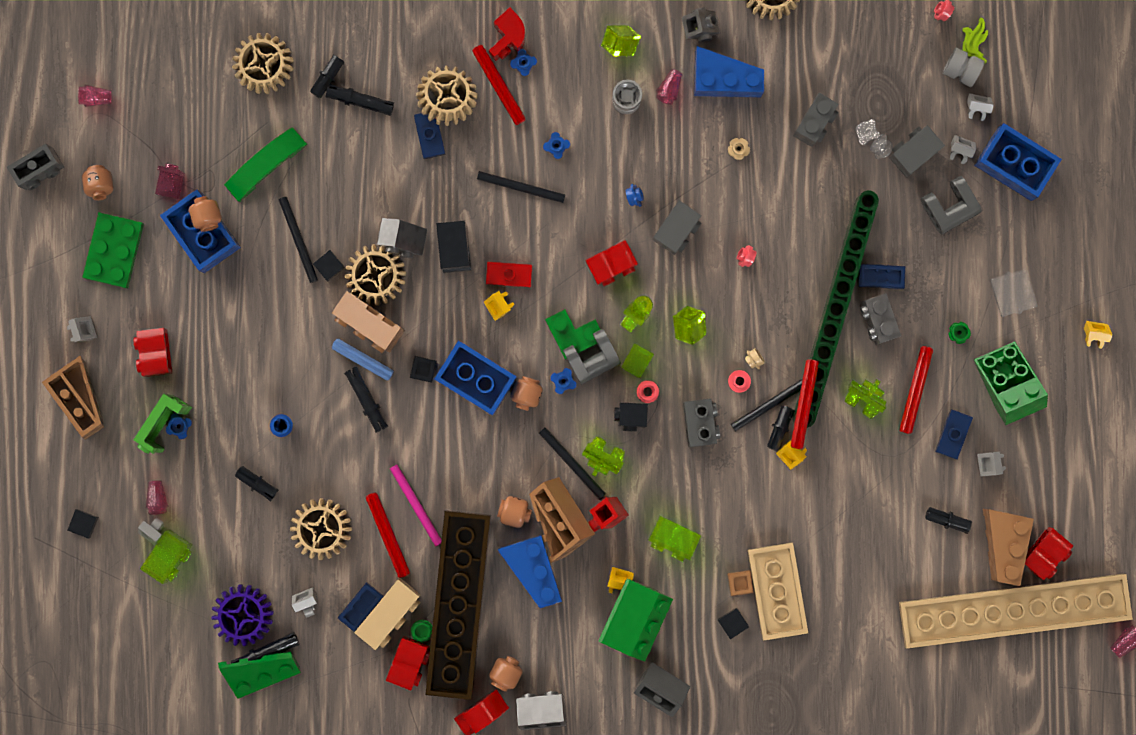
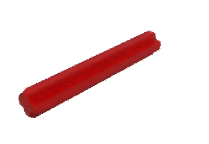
(498, 84)
(916, 390)
(804, 404)
(387, 535)

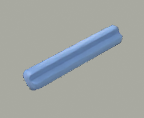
(362, 359)

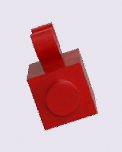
(607, 514)

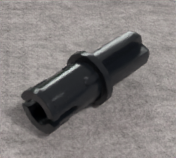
(327, 76)
(780, 427)
(256, 483)
(948, 520)

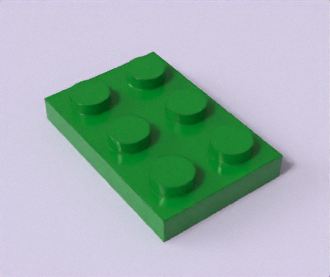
(113, 250)

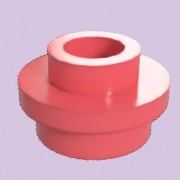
(943, 10)
(746, 256)
(647, 384)
(732, 384)

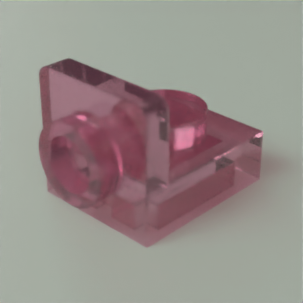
(169, 181)

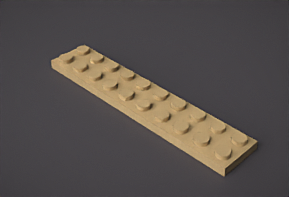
(1015, 610)

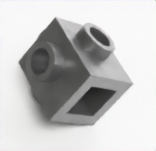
(700, 25)

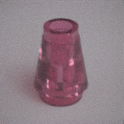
(669, 88)
(93, 96)
(156, 498)
(1126, 642)

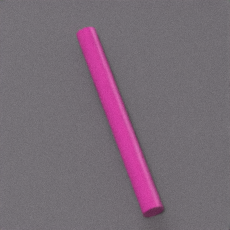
(417, 507)

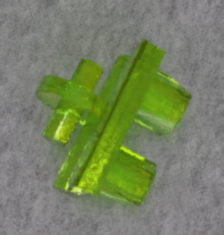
(637, 312)
(874, 403)
(602, 461)

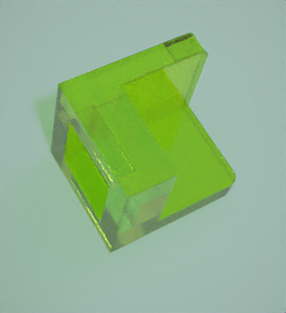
(620, 40)
(689, 325)
(637, 360)

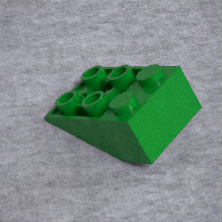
(1011, 383)

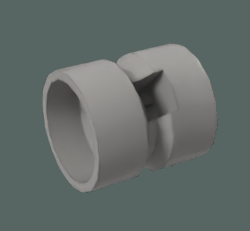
(963, 67)
(626, 96)

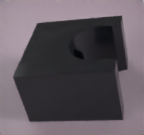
(453, 246)

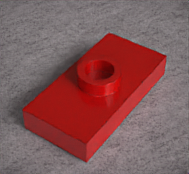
(509, 274)

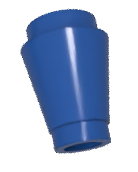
(275, 425)

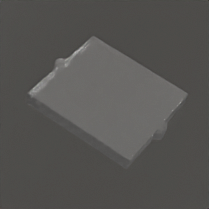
(1013, 293)

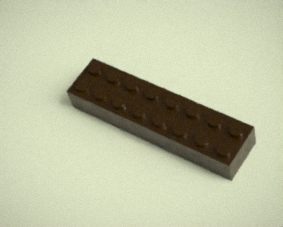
(458, 605)

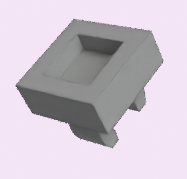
(979, 103)
(962, 146)
(82, 329)
(990, 463)
(151, 532)
(305, 601)

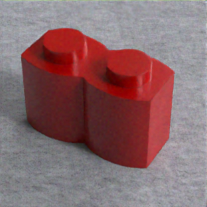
(611, 263)
(153, 352)
(1047, 553)
(407, 663)

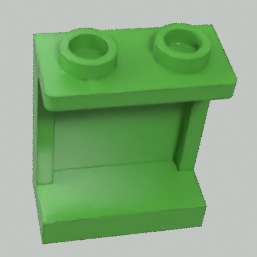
(157, 420)

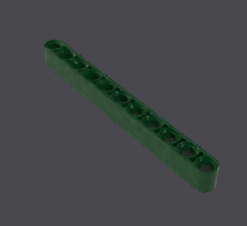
(842, 300)

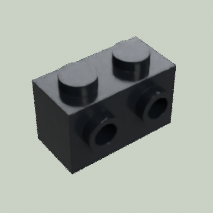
(631, 415)

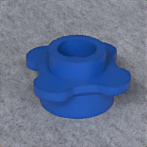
(523, 56)
(556, 139)
(634, 195)
(561, 387)
(172, 426)

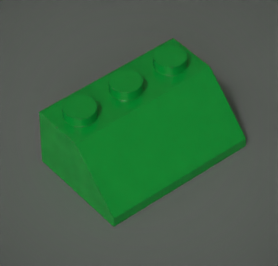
(635, 620)

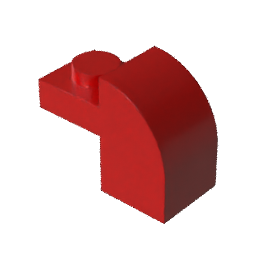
(513, 34)
(481, 713)

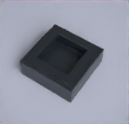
(328, 265)
(423, 369)
(82, 523)
(733, 623)

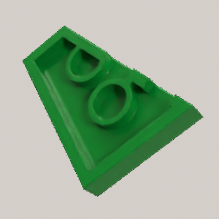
(258, 674)

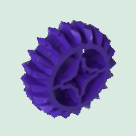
(240, 624)

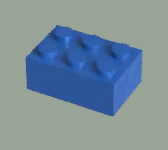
(1017, 162)
(203, 248)
(475, 378)

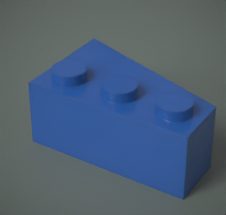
(725, 77)

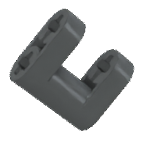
(955, 215)
(596, 364)

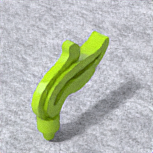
(974, 39)

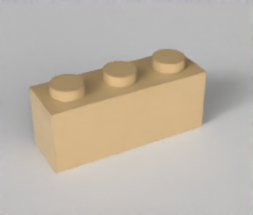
(388, 614)

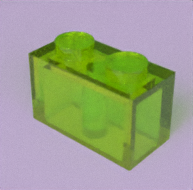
(673, 538)
(166, 557)

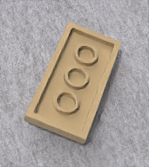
(777, 591)

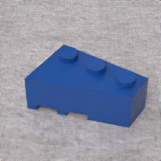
(533, 568)

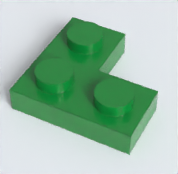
(567, 335)

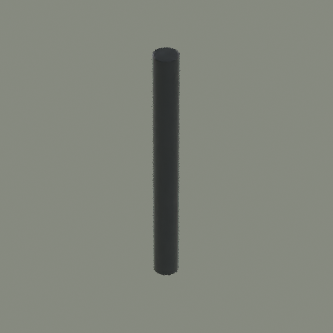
(522, 187)
(297, 237)
(768, 405)
(572, 463)

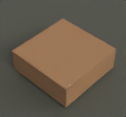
(740, 583)

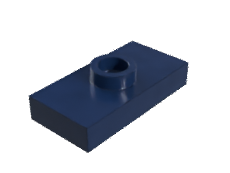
(429, 136)
(881, 276)
(953, 434)
(360, 607)

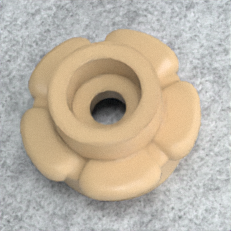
(732, 149)
(754, 358)

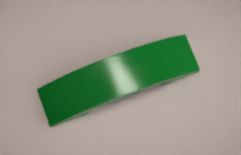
(264, 163)

